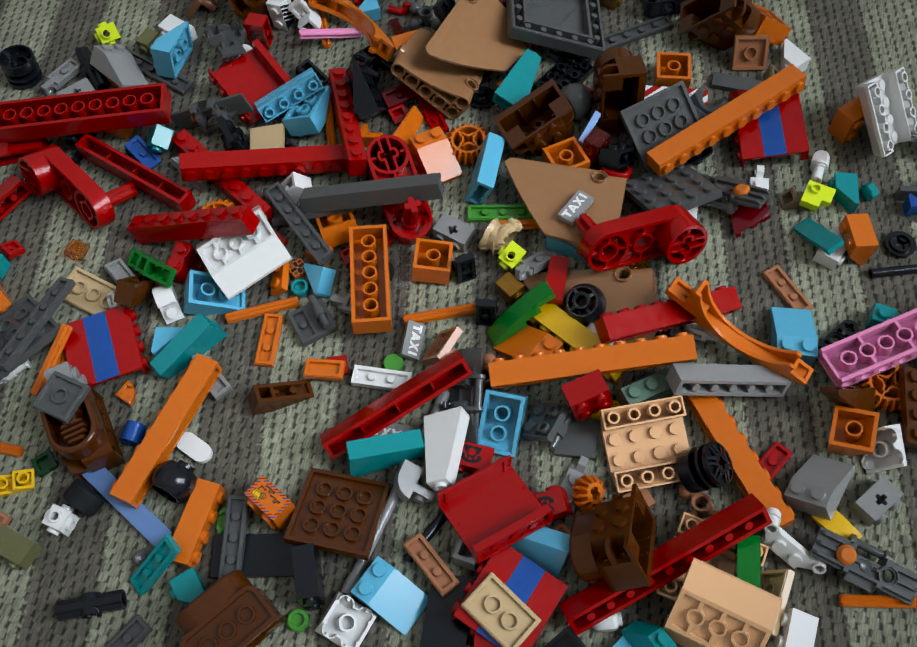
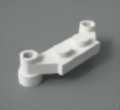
(787, 547)

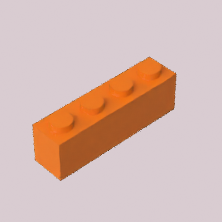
(196, 521)

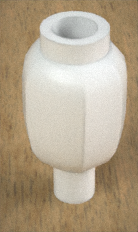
(610, 624)

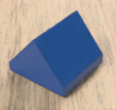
(910, 205)

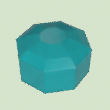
(869, 191)
(300, 288)

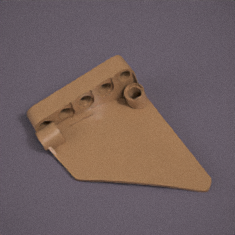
(476, 37)
(438, 82)
(549, 187)
(619, 293)

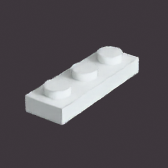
(378, 377)

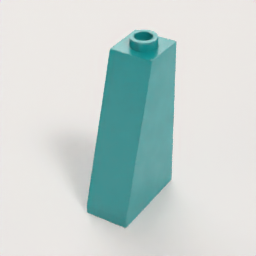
(518, 81)
(194, 338)
(383, 451)

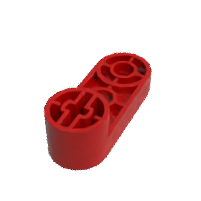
(55, 171)
(410, 221)
(641, 237)

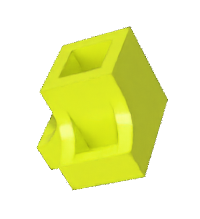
(816, 196)

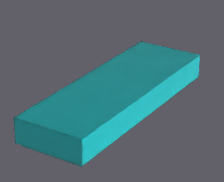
(818, 235)
(155, 564)

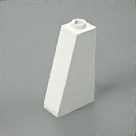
(444, 446)

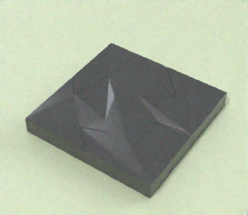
(558, 24)

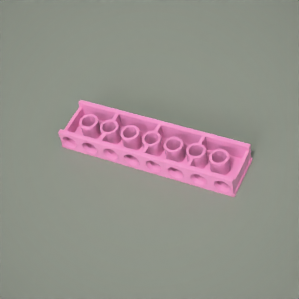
(871, 350)

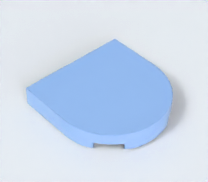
(589, 127)

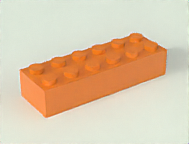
(370, 279)

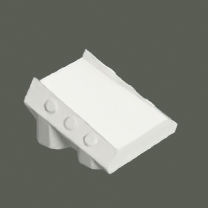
(888, 450)
(345, 621)

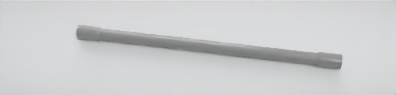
(355, 575)

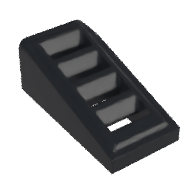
(308, 64)

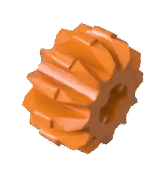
(588, 491)

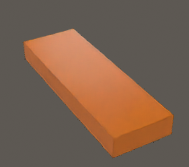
(269, 340)

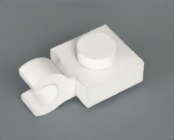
(758, 179)

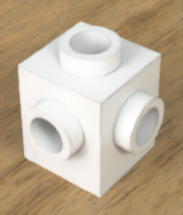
(60, 520)

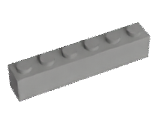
(726, 380)

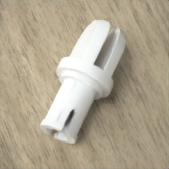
(819, 165)
(701, 334)

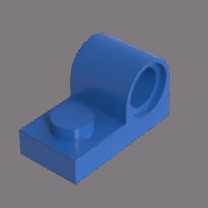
(137, 150)
(133, 433)

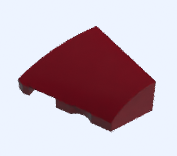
(748, 217)

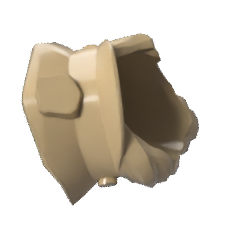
(499, 234)

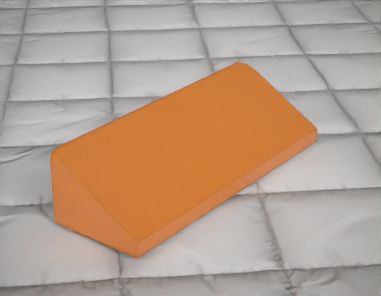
(409, 124)

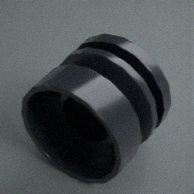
(20, 66)
(704, 467)

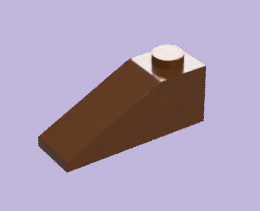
(133, 290)
(275, 396)
(851, 396)

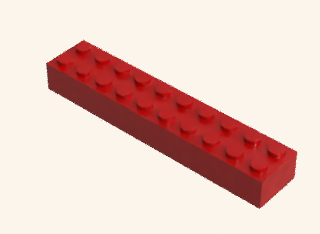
(85, 112)

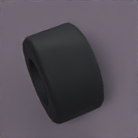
(84, 497)

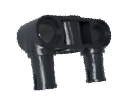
(657, 8)
(372, 60)

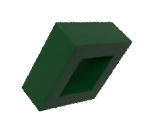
(44, 463)

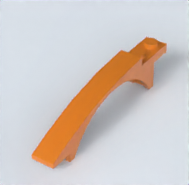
(349, 12)
(707, 315)

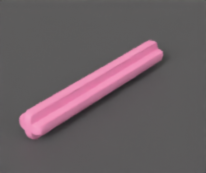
(327, 33)

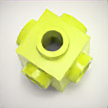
(111, 28)
(513, 250)

